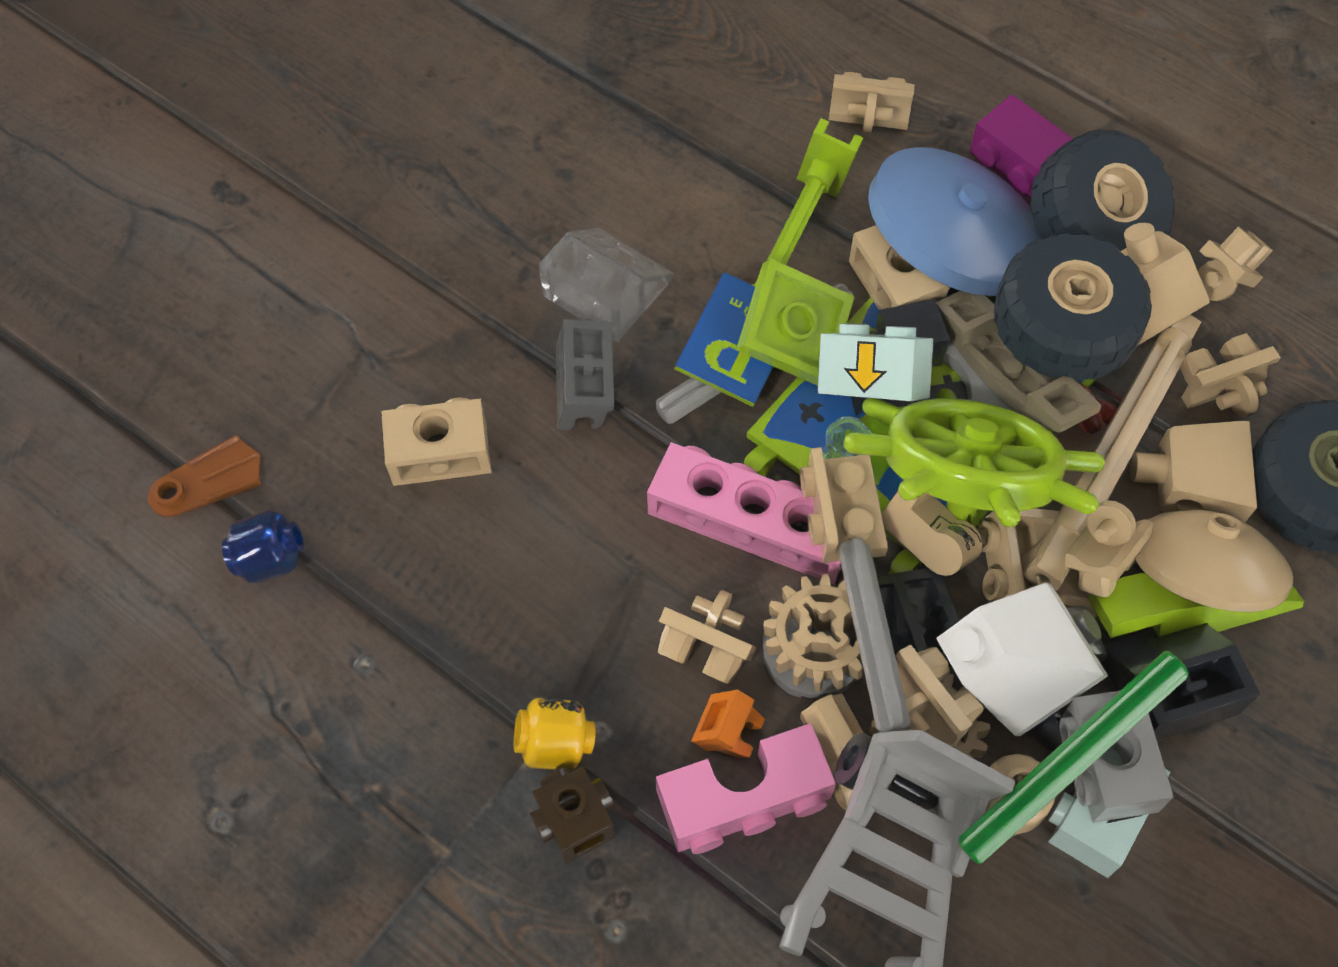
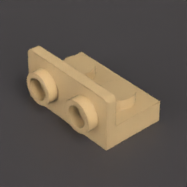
(843, 503)

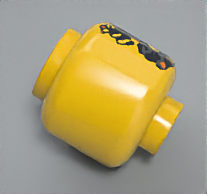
(553, 734)

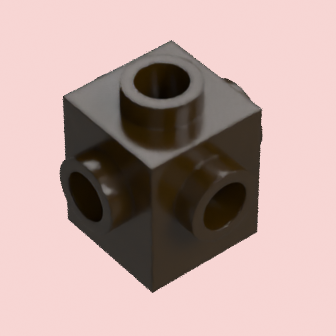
(575, 830)

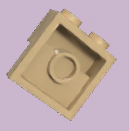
(1012, 550)

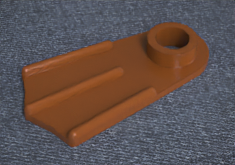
(208, 478)

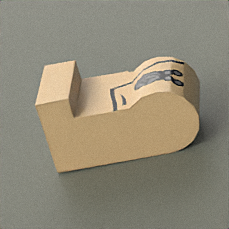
(932, 533)

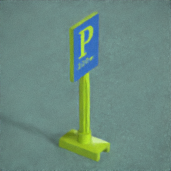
(711, 349)

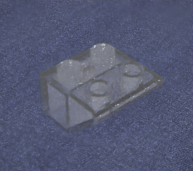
(601, 279)

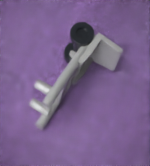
(893, 779)

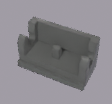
(584, 372)

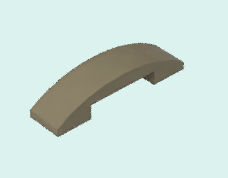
(1046, 400)

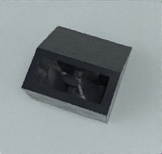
(1216, 682)

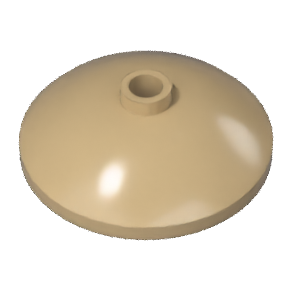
(1215, 561)

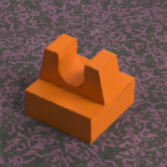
(724, 721)

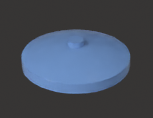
(950, 217)

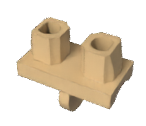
(871, 101)
(1232, 263)
(1233, 383)
(1107, 547)
(727, 651)
(929, 702)

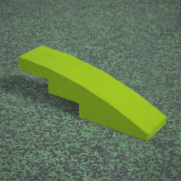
(1144, 603)

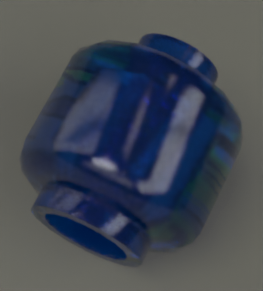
(262, 546)

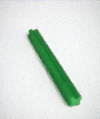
(1073, 757)

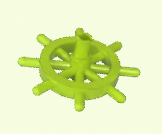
(975, 457)

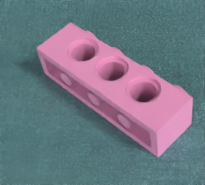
(722, 516)

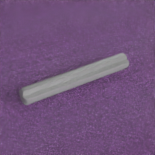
(873, 637)

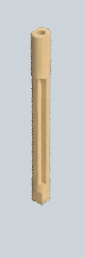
(1116, 446)

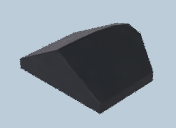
(917, 608)

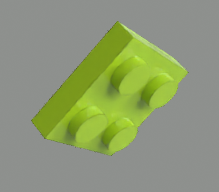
(788, 319)

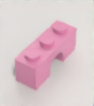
(705, 811)

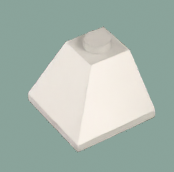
(1022, 657)

